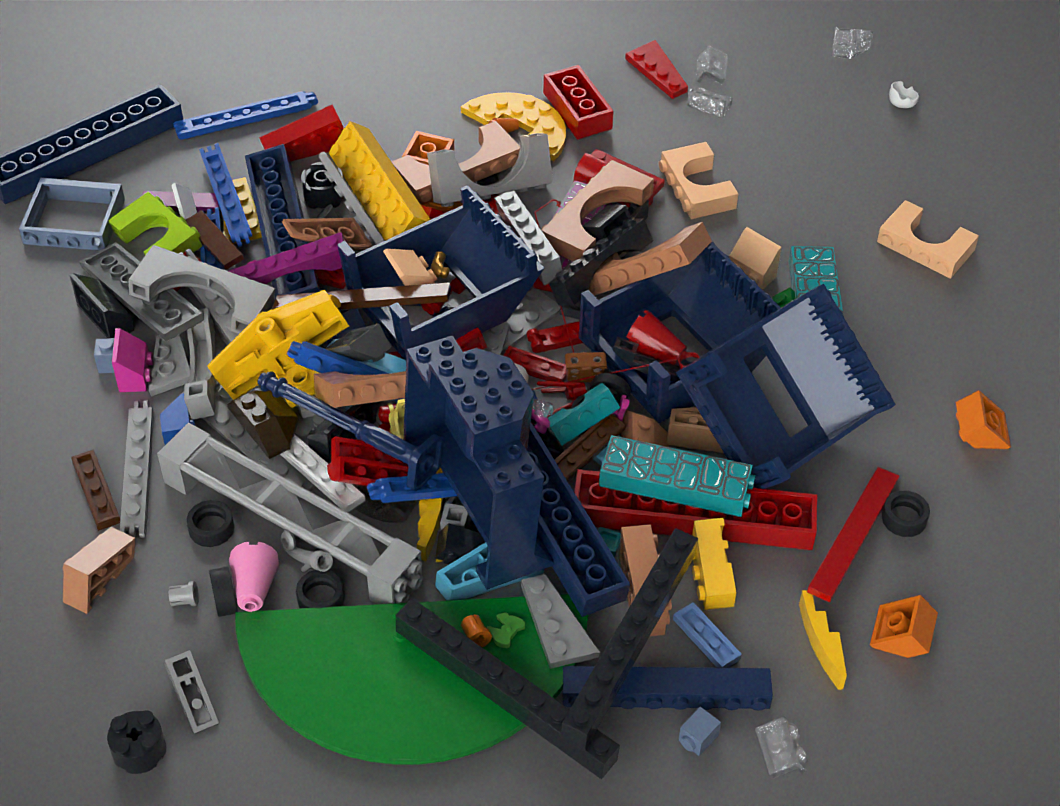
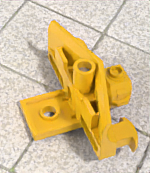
(267, 340)

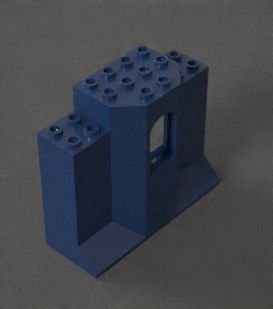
(485, 420)

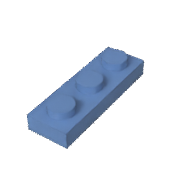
(707, 636)

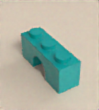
(572, 422)

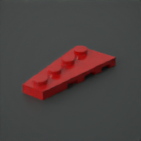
(657, 68)

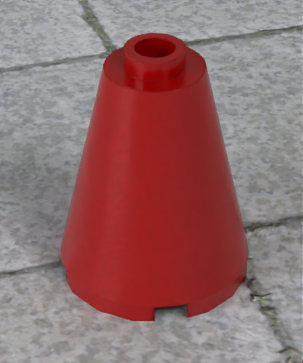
(655, 339)

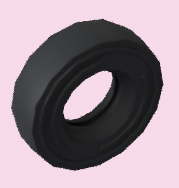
(614, 382)

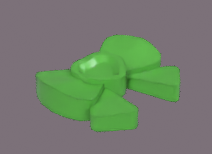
(511, 625)

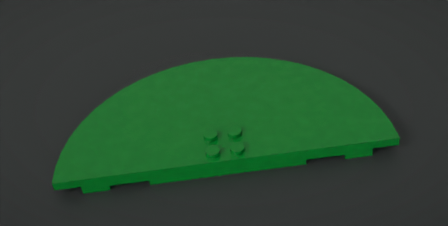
(373, 693)

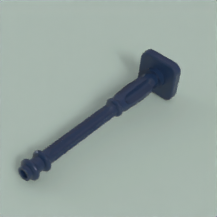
(421, 460)

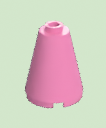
(252, 573)

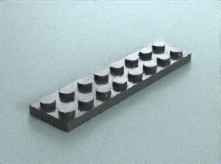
(166, 312)

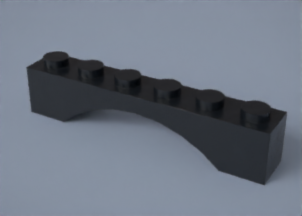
(576, 279)

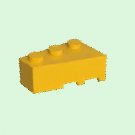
(712, 566)

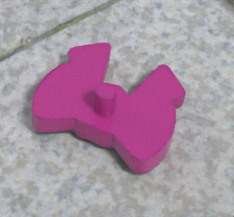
(623, 406)

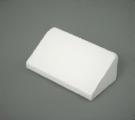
(184, 200)

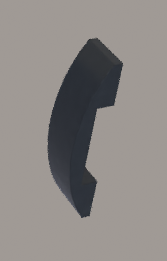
(628, 353)

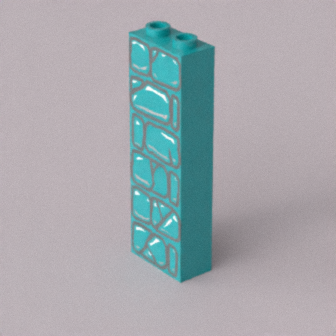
(813, 267)
(676, 476)

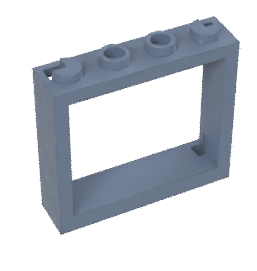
(72, 191)

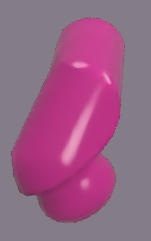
(542, 423)

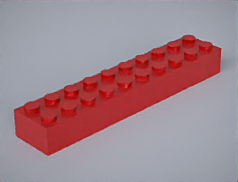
(770, 520)

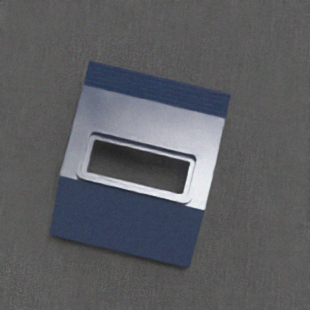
(478, 252)
(706, 297)
(819, 368)

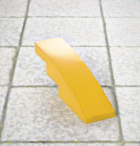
(429, 523)
(824, 643)

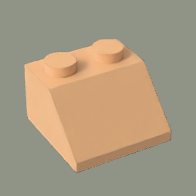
(756, 257)
(410, 267)

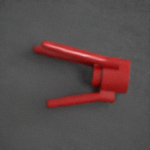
(571, 389)

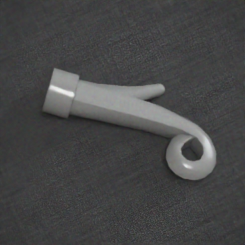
(317, 559)

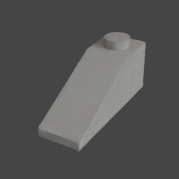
(191, 691)

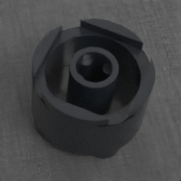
(318, 189)
(136, 741)

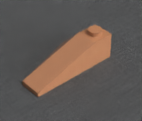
(318, 228)

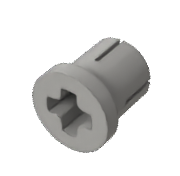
(184, 594)

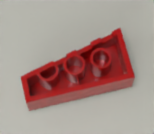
(307, 135)

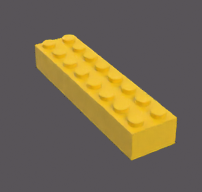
(376, 182)

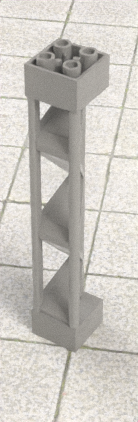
(197, 457)

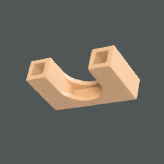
(695, 198)
(942, 257)

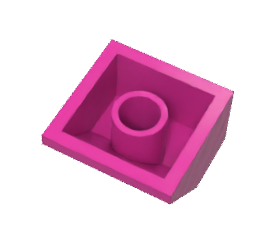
(131, 362)

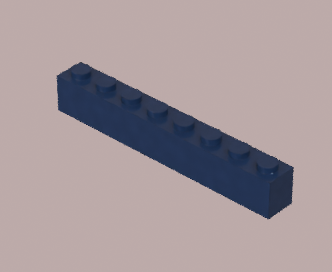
(681, 687)

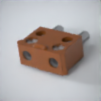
(584, 365)

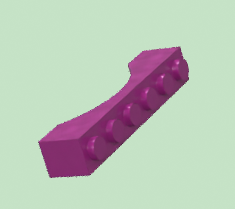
(314, 255)

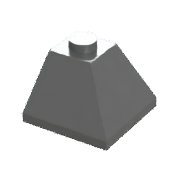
(362, 344)

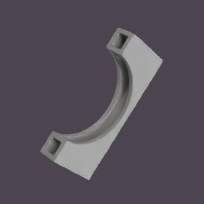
(530, 170)

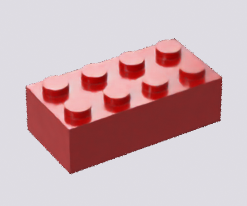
(578, 102)

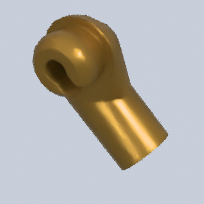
(438, 267)

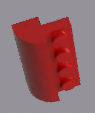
(592, 163)
(361, 463)

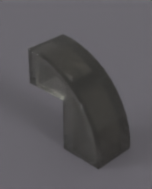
(386, 512)

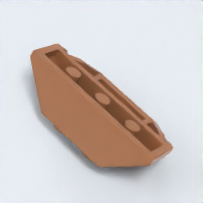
(643, 429)

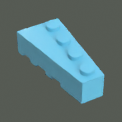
(460, 578)

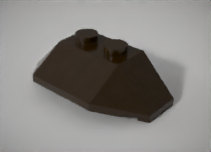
(266, 420)

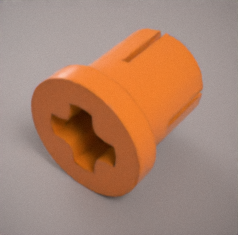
(475, 630)

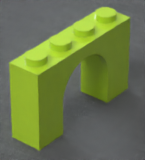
(150, 213)

